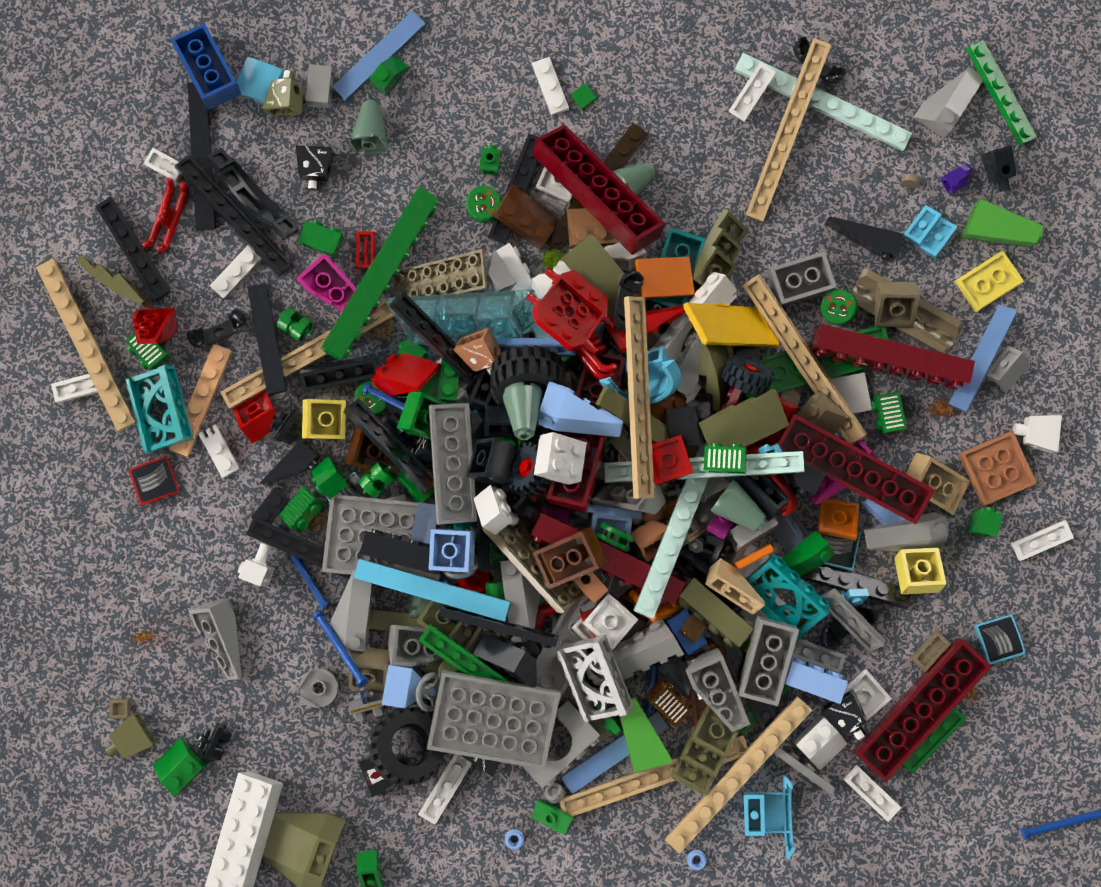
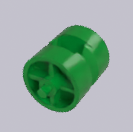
(292, 322)
(380, 477)

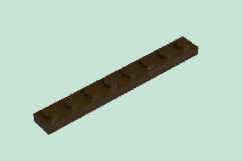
(615, 160)

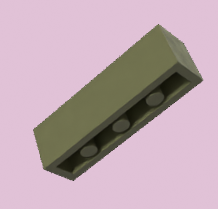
(715, 613)

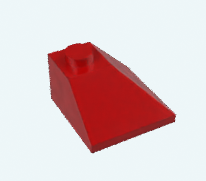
(255, 416)

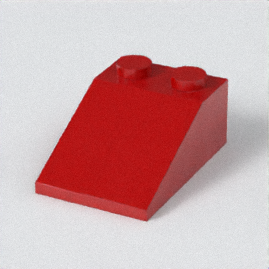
(404, 374)

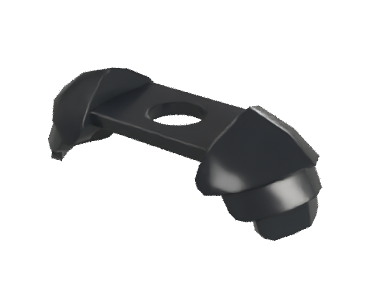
(830, 75)
(628, 285)
(203, 339)
(833, 632)

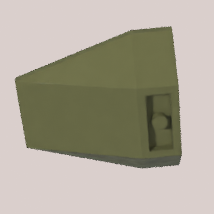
(303, 845)

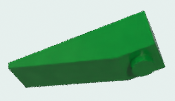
(806, 556)

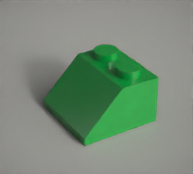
(415, 414)
(178, 767)

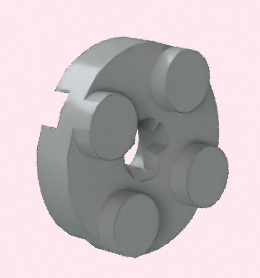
(307, 688)

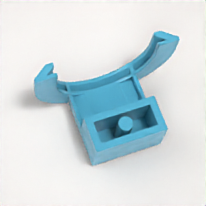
(663, 376)
(770, 814)

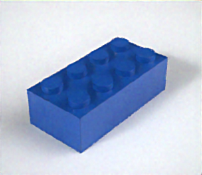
(206, 66)

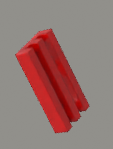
(365, 266)

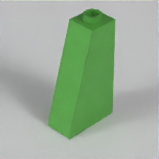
(999, 225)
(642, 741)

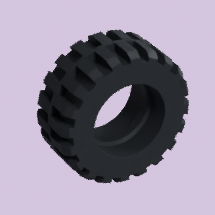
(528, 366)
(382, 747)

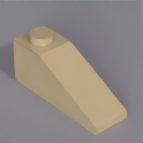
(732, 585)

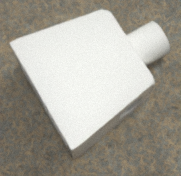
(1040, 432)

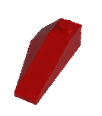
(654, 319)

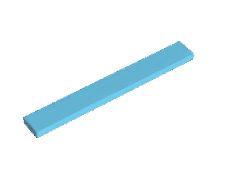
(432, 590)

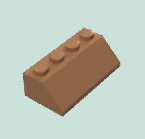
(582, 224)

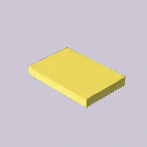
(989, 281)

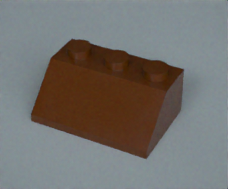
(525, 216)

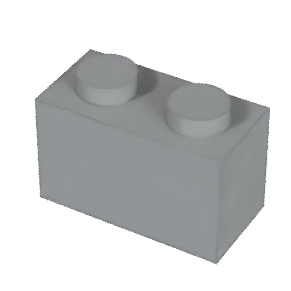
(319, 86)

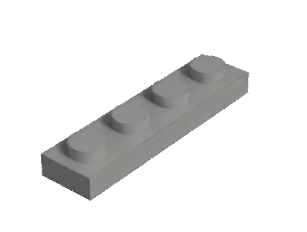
(853, 621)
(807, 770)

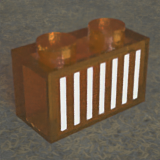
(668, 703)

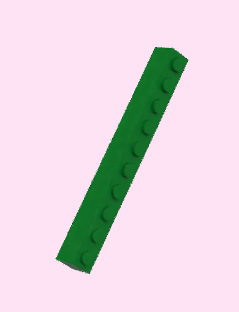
(379, 273)

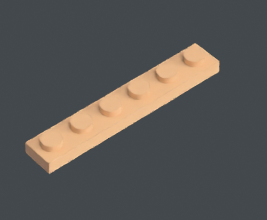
(204, 394)

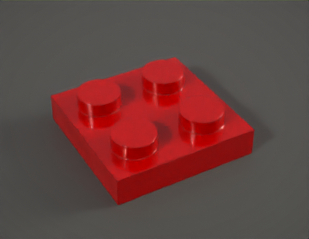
(670, 460)

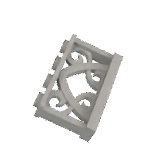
(583, 691)

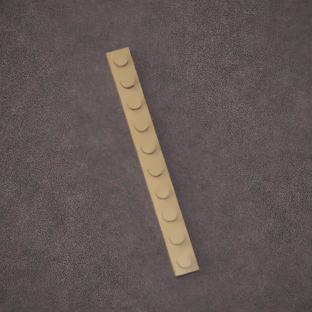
(788, 130)
(86, 345)
(801, 353)
(295, 361)
(639, 397)
(738, 774)
(632, 784)

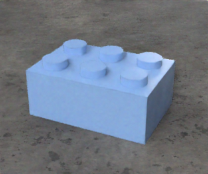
(815, 681)

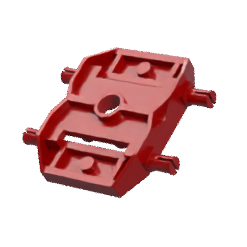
(550, 310)

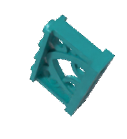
(176, 409)
(789, 580)

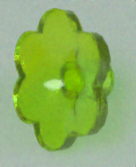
(552, 258)

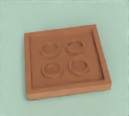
(997, 468)

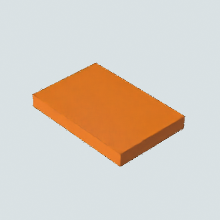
(665, 277)

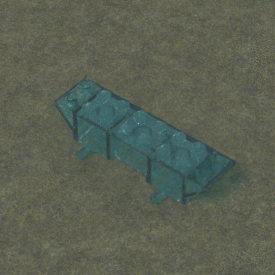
(462, 314)

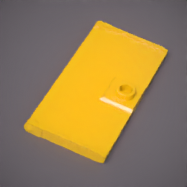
(730, 325)

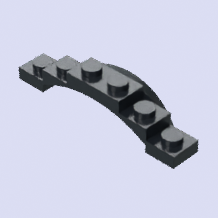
(250, 196)

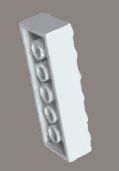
(520, 273)
(244, 831)

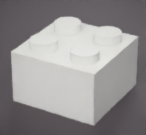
(560, 458)

